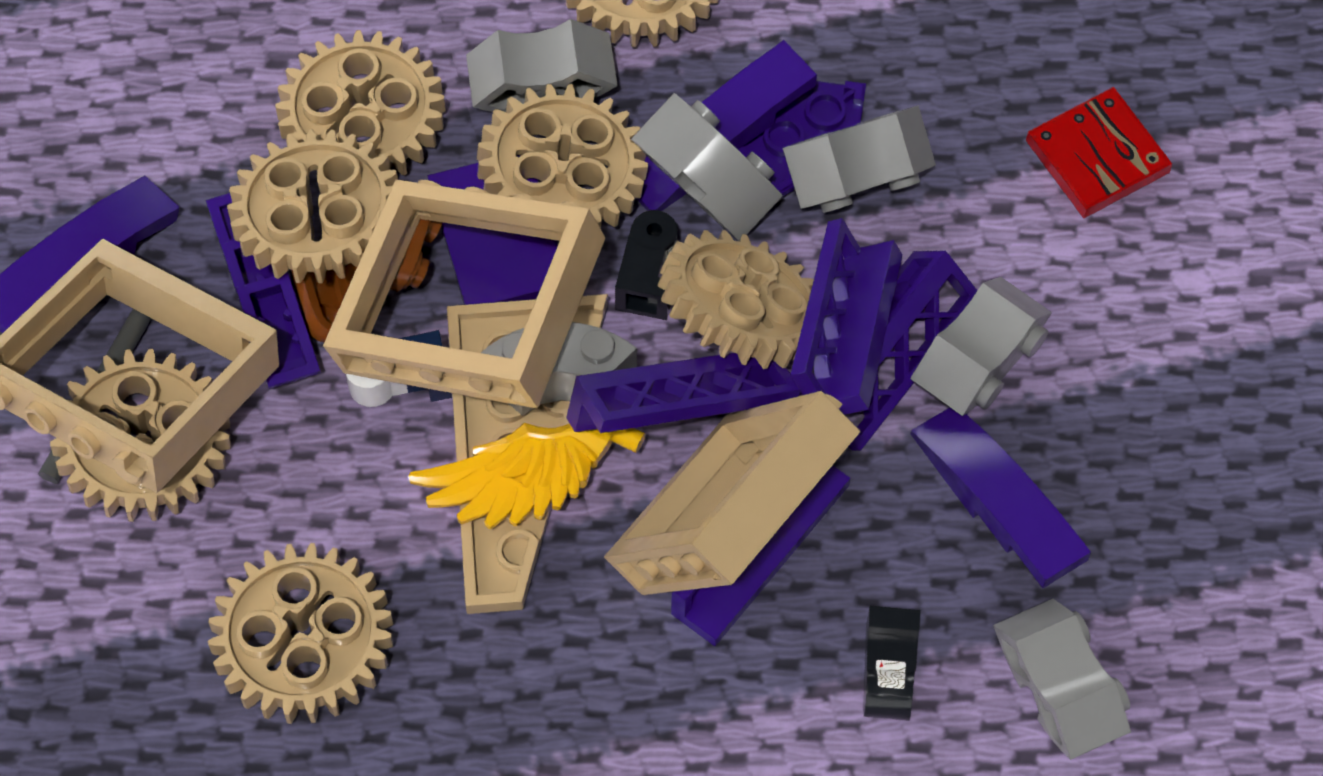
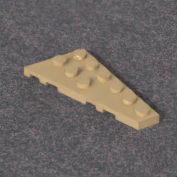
(503, 559)

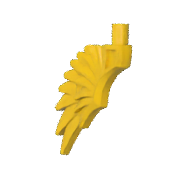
(522, 472)

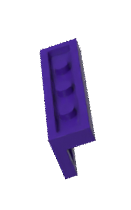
(915, 289)
(846, 318)
(675, 392)
(716, 609)

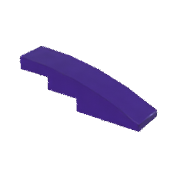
(745, 110)
(118, 218)
(266, 300)
(1002, 495)

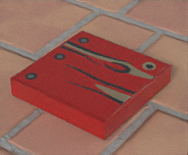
(1098, 152)

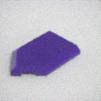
(816, 112)

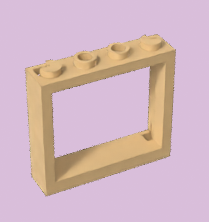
(166, 300)
(456, 370)
(732, 495)

